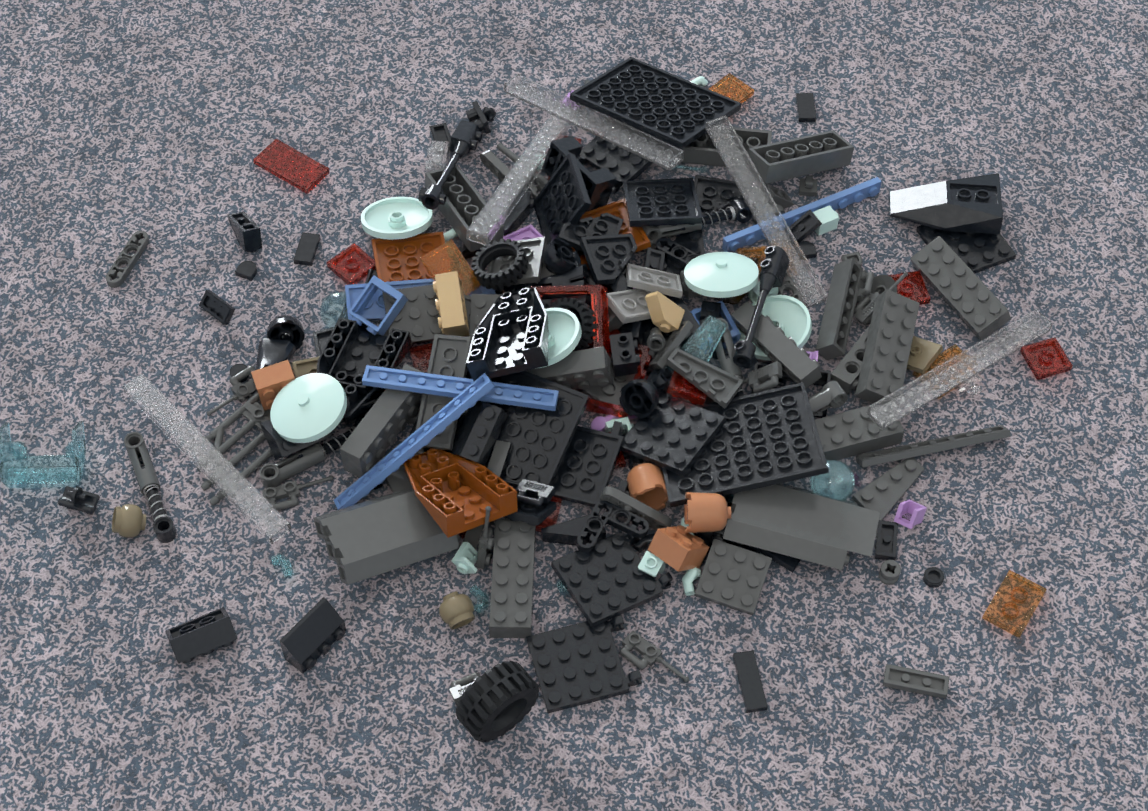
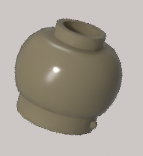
(128, 520)
(456, 610)

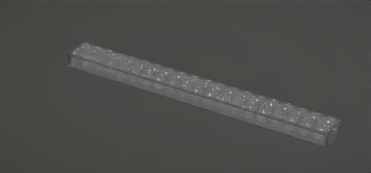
(594, 122)
(516, 182)
(764, 208)
(958, 369)
(207, 458)

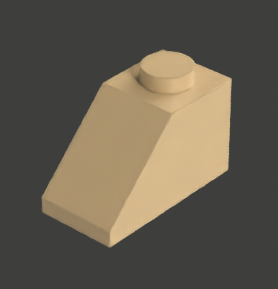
(664, 312)

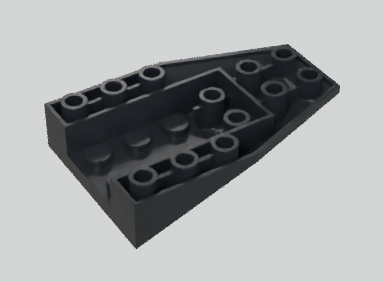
(952, 205)
(510, 336)
(349, 353)

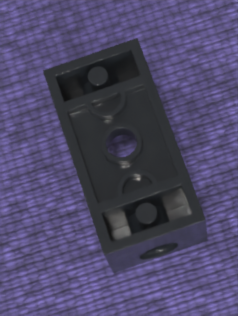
(597, 183)

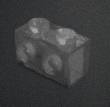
(438, 156)

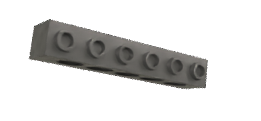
(849, 368)

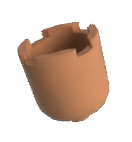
(648, 485)
(705, 512)

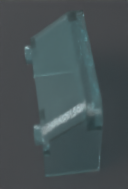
(27, 471)

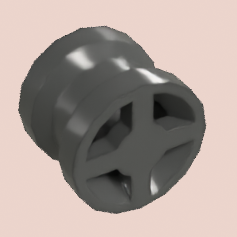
(887, 577)

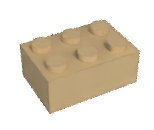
(451, 304)

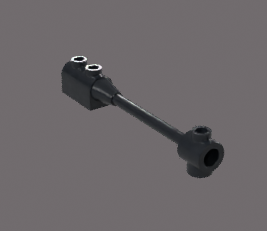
(462, 141)
(771, 276)

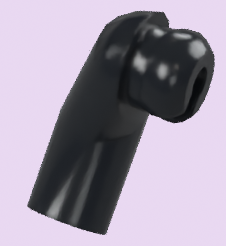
(643, 542)

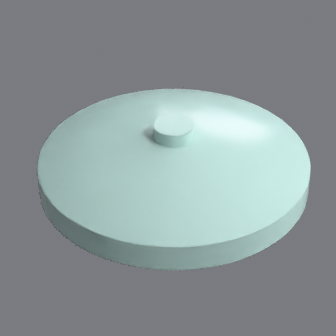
(396, 218)
(721, 274)
(790, 316)
(563, 334)
(308, 408)

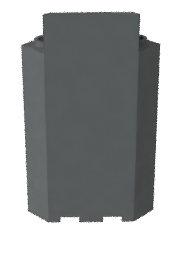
(802, 524)
(381, 535)

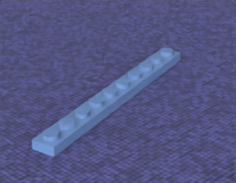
(836, 201)
(453, 386)
(414, 442)

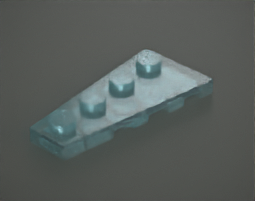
(704, 339)

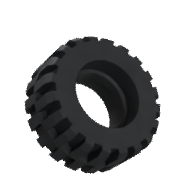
(497, 701)

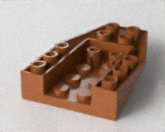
(458, 490)

